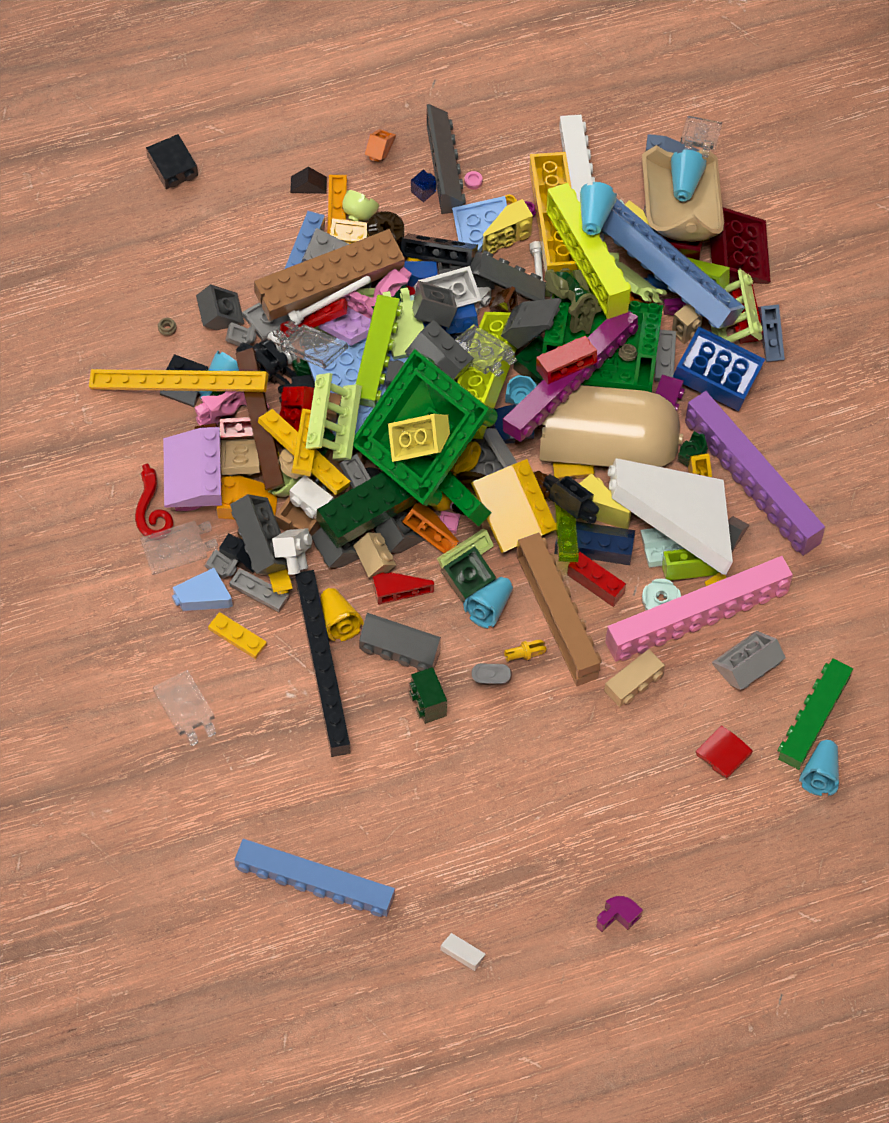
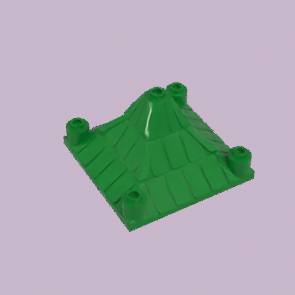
(416, 392)

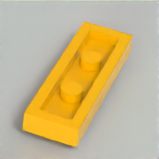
(237, 635)

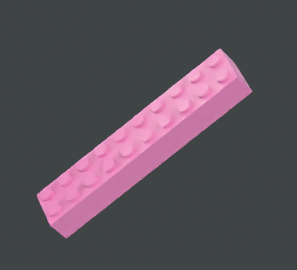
(698, 609)

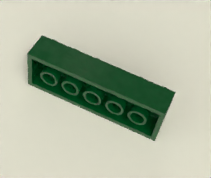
(363, 508)

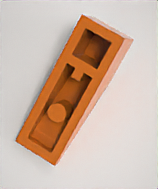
(430, 527)

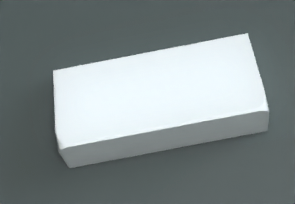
(462, 951)

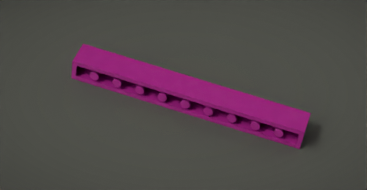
(547, 397)

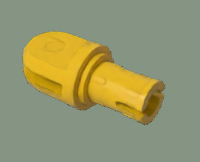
(526, 650)

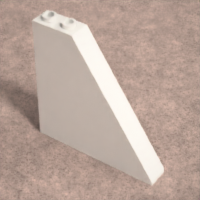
(678, 504)

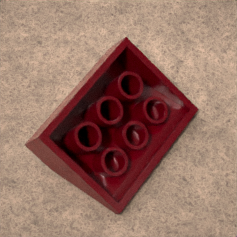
(742, 247)

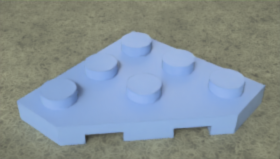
(475, 218)

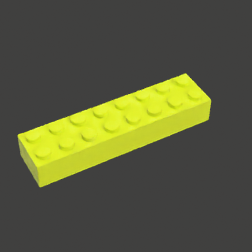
(588, 252)
(488, 386)

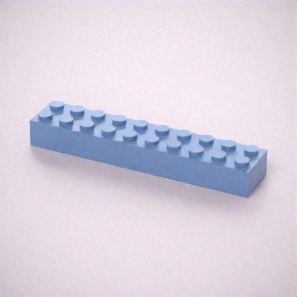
(671, 267)

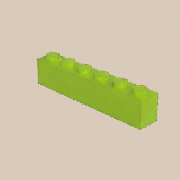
(377, 347)

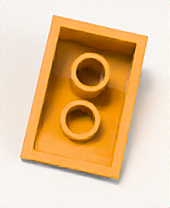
(237, 487)

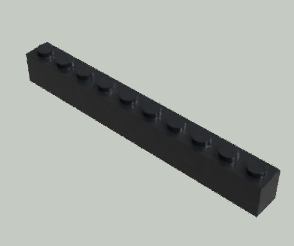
(322, 663)

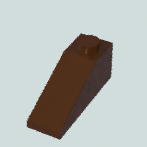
(504, 300)

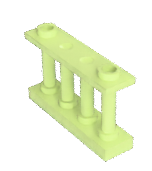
(745, 282)
(346, 421)

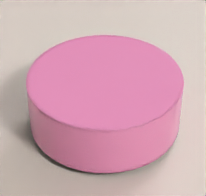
(473, 180)

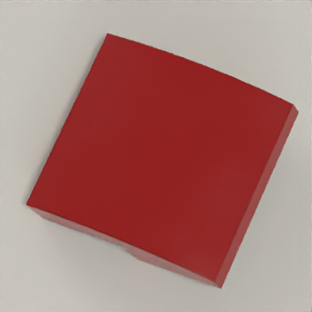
(724, 751)

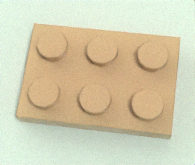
(239, 457)

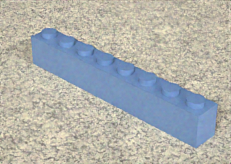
(314, 877)

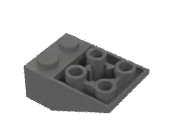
(530, 320)

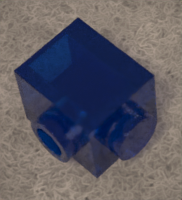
(423, 185)

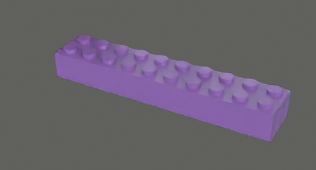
(755, 474)

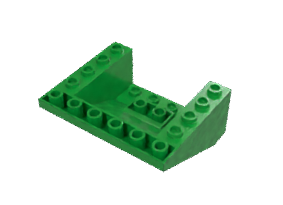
(615, 371)

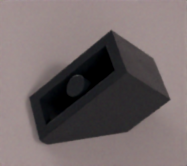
(234, 548)

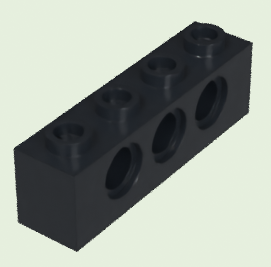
(438, 249)

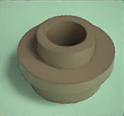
(166, 322)
(627, 352)

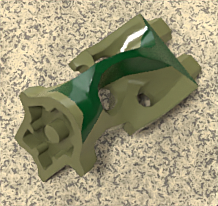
(573, 287)

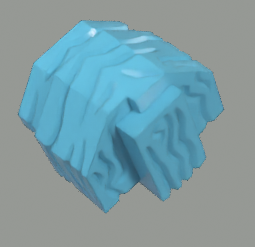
(518, 389)

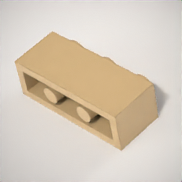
(634, 678)

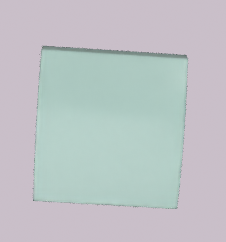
(654, 544)

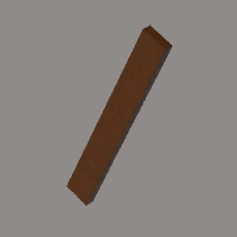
(264, 441)

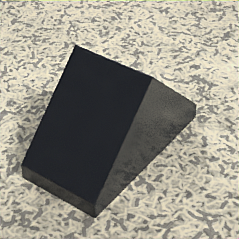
(308, 182)

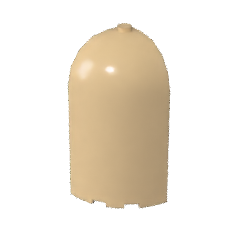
(678, 220)
(611, 424)

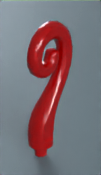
(149, 480)

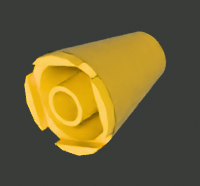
(339, 616)

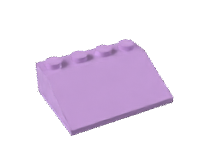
(193, 468)

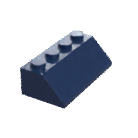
(604, 543)

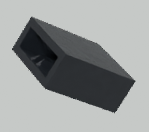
(172, 161)

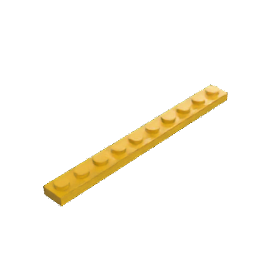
(179, 380)

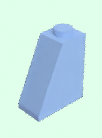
(202, 593)

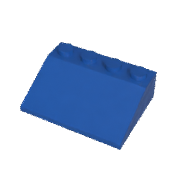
(718, 368)

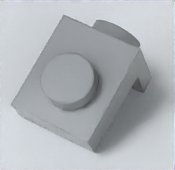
(237, 334)
(222, 564)

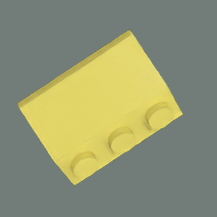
(418, 436)

